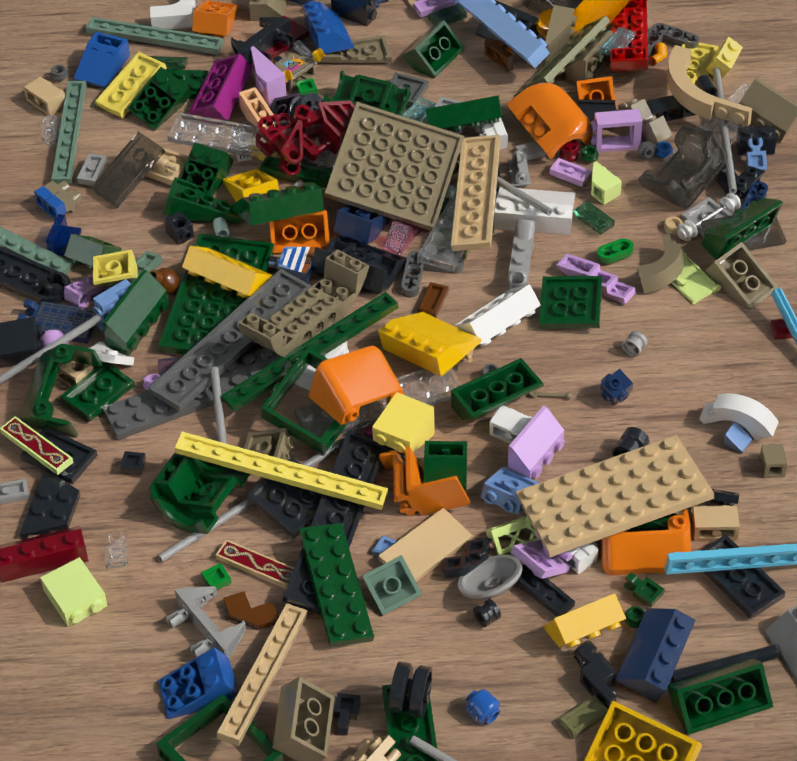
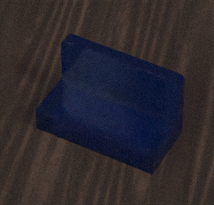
(59, 235)

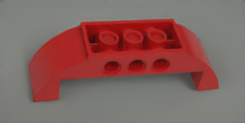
(635, 55)

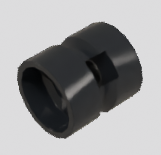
(630, 440)

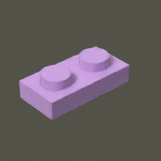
(570, 172)

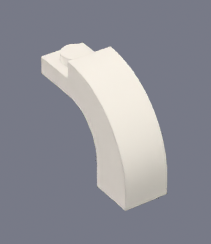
(742, 410)

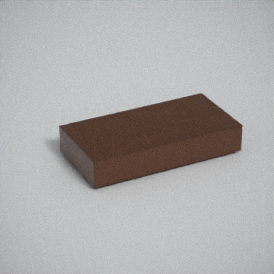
(433, 299)

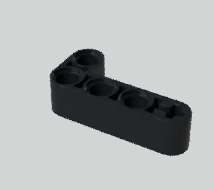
(672, 109)

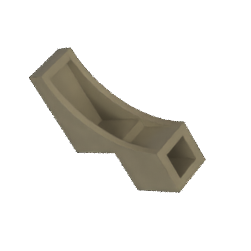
(653, 128)

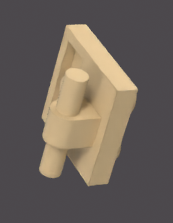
(168, 167)
(374, 750)

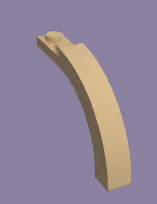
(696, 99)

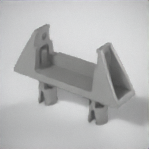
(190, 602)

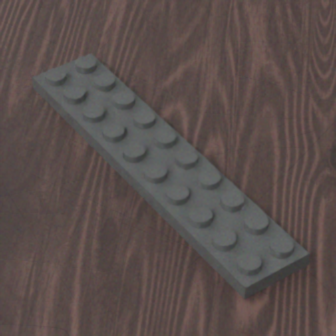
(224, 343)
(146, 411)

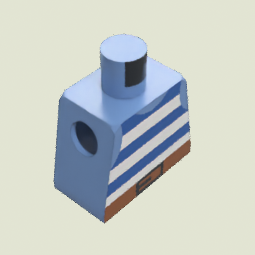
(295, 261)

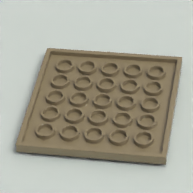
(394, 166)

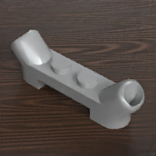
(521, 253)

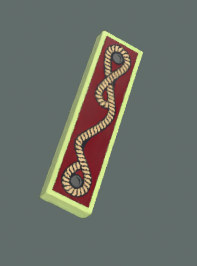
(36, 445)

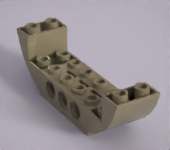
(312, 310)

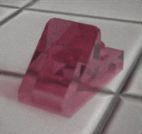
(400, 236)

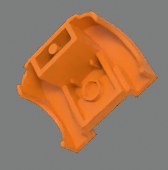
(550, 117)

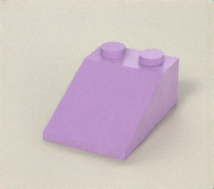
(267, 77)

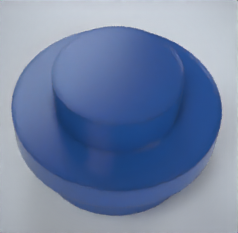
(663, 149)

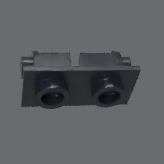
(747, 179)

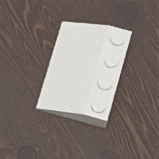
(511, 208)

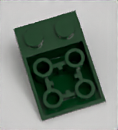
(160, 99)
(206, 167)

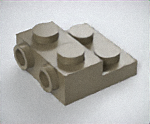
(271, 442)

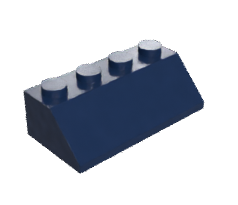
(655, 652)

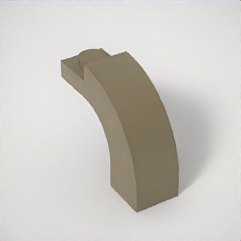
(664, 270)

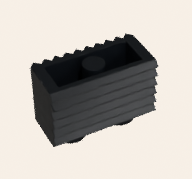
(767, 133)

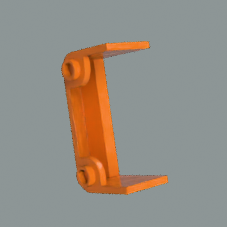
(645, 550)

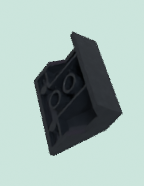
(383, 265)

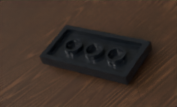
(749, 587)

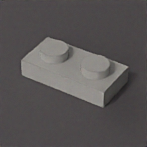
(91, 169)

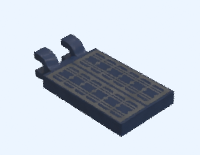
(59, 317)

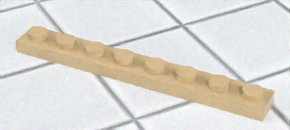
(261, 675)

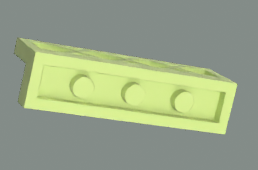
(506, 529)

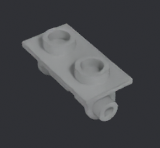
(519, 170)

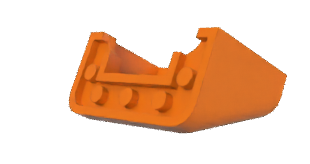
(353, 381)

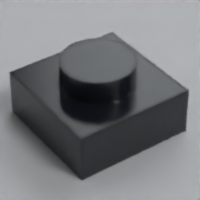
(133, 462)

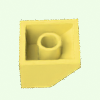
(114, 268)

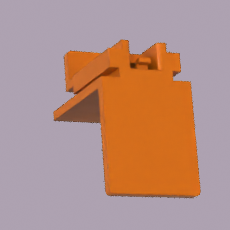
(414, 493)

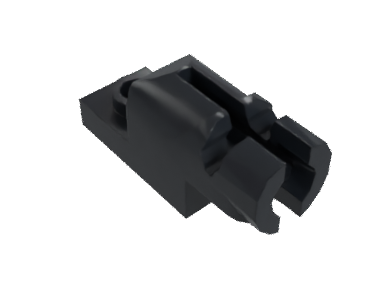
(596, 673)

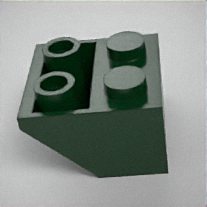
(445, 460)

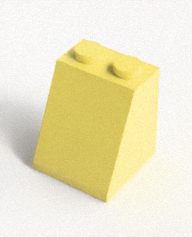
(404, 424)

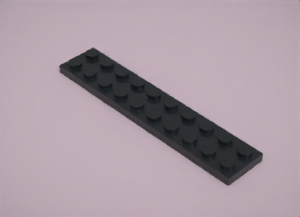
(358, 461)

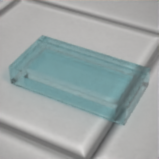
(619, 39)

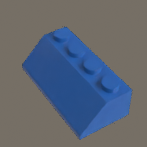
(326, 28)

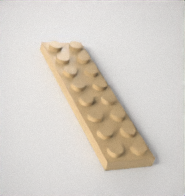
(476, 193)

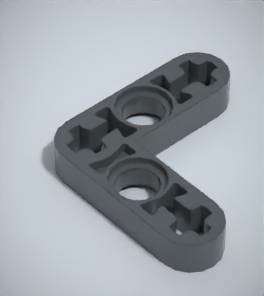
(665, 34)
(420, 268)

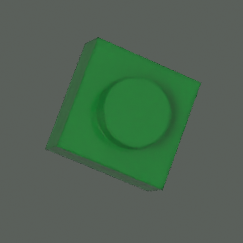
(306, 86)
(216, 576)

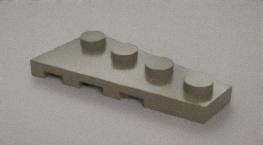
(364, 51)

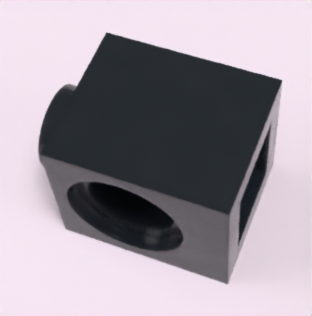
(179, 227)

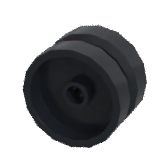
(410, 689)

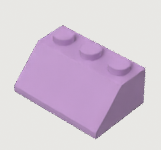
(536, 444)

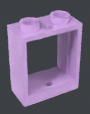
(617, 119)

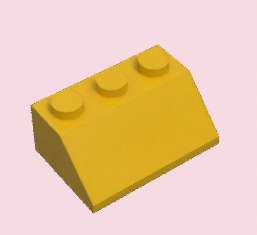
(586, 622)

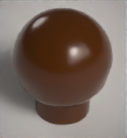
(167, 278)

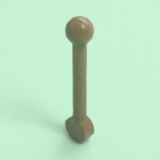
(568, 395)

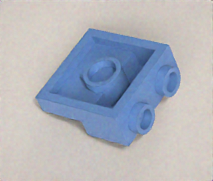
(108, 299)
(502, 489)

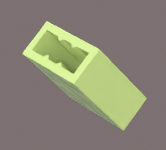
(74, 592)

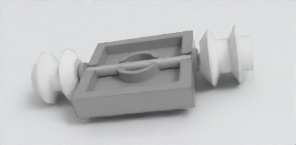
(706, 210)

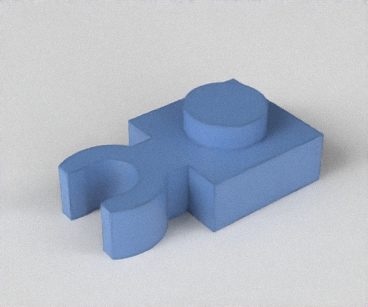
(756, 157)

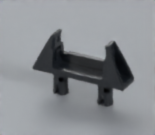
(276, 31)

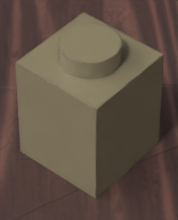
(773, 460)

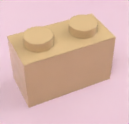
(45, 96)
(713, 522)

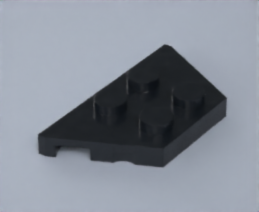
(51, 506)

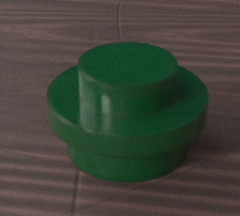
(589, 154)
(634, 616)

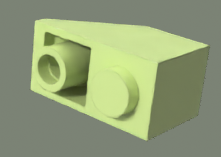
(604, 184)

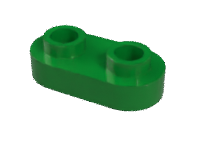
(615, 251)

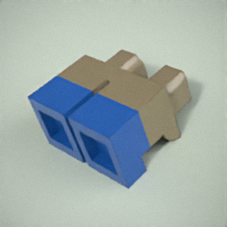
(56, 198)

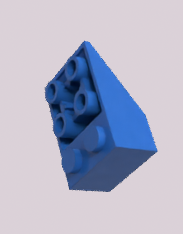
(102, 59)
(198, 684)

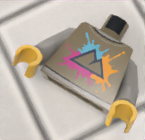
(298, 67)

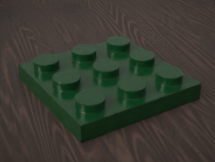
(570, 302)

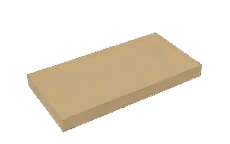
(429, 544)

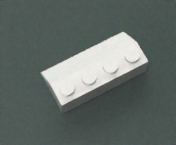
(500, 313)

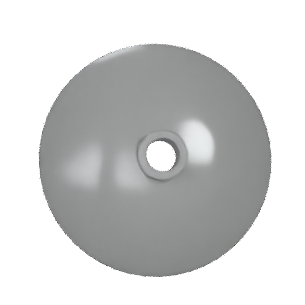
(491, 577)

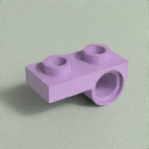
(80, 292)

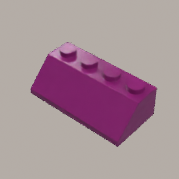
(222, 88)

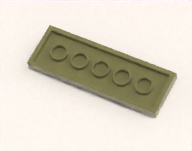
(567, 53)

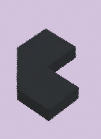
(476, 553)

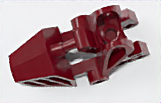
(294, 140)

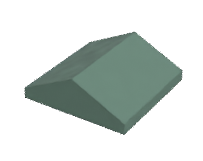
(392, 585)

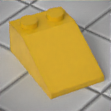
(249, 182)

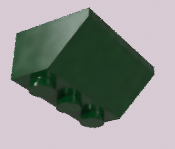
(434, 50)

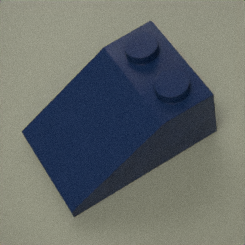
(359, 224)

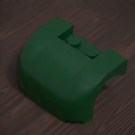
(371, 92)
(192, 491)

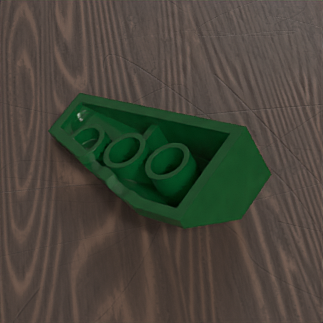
(197, 204)

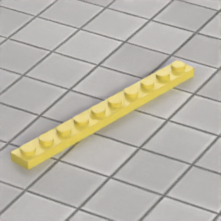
(281, 470)

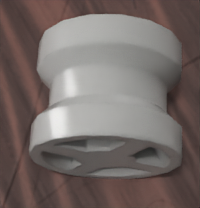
(634, 344)

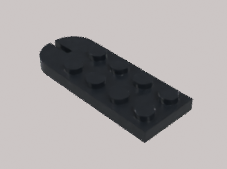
(31, 278)

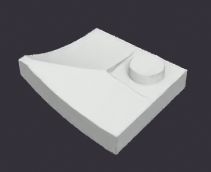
(107, 354)

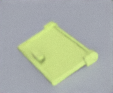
(695, 282)

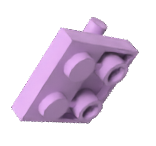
(537, 559)

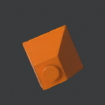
(596, 89)

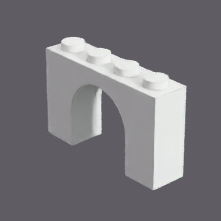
(173, 16)

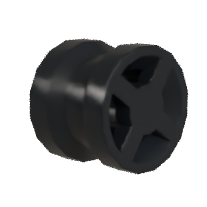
(487, 613)

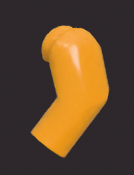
(661, 53)

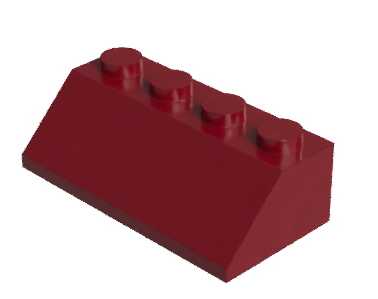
(41, 553)

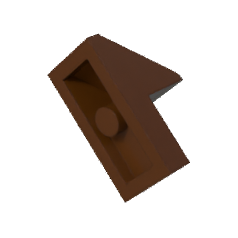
(499, 53)

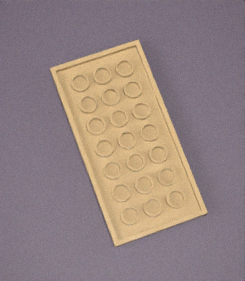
(614, 495)

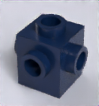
(616, 387)

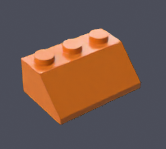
(300, 231)

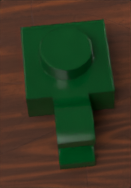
(645, 591)

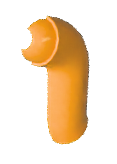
(586, 12)

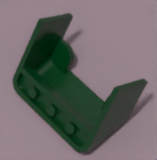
(37, 408)

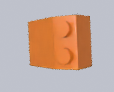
(214, 18)

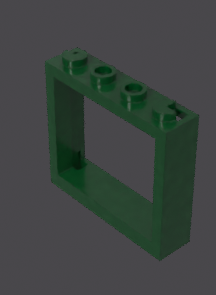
(281, 389)
(222, 704)

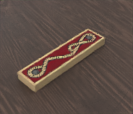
(255, 563)

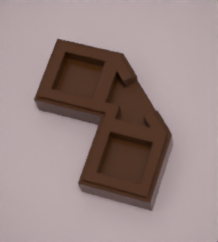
(257, 617)

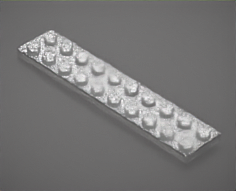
(231, 138)

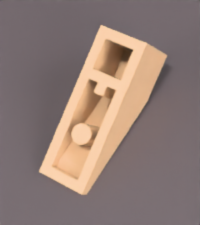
(254, 106)

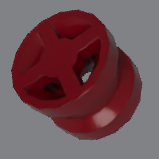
(569, 151)

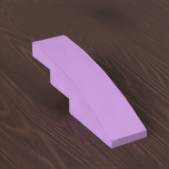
(611, 288)

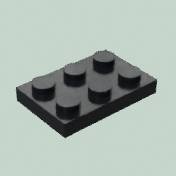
(80, 453)

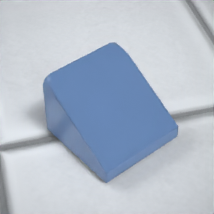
(737, 438)

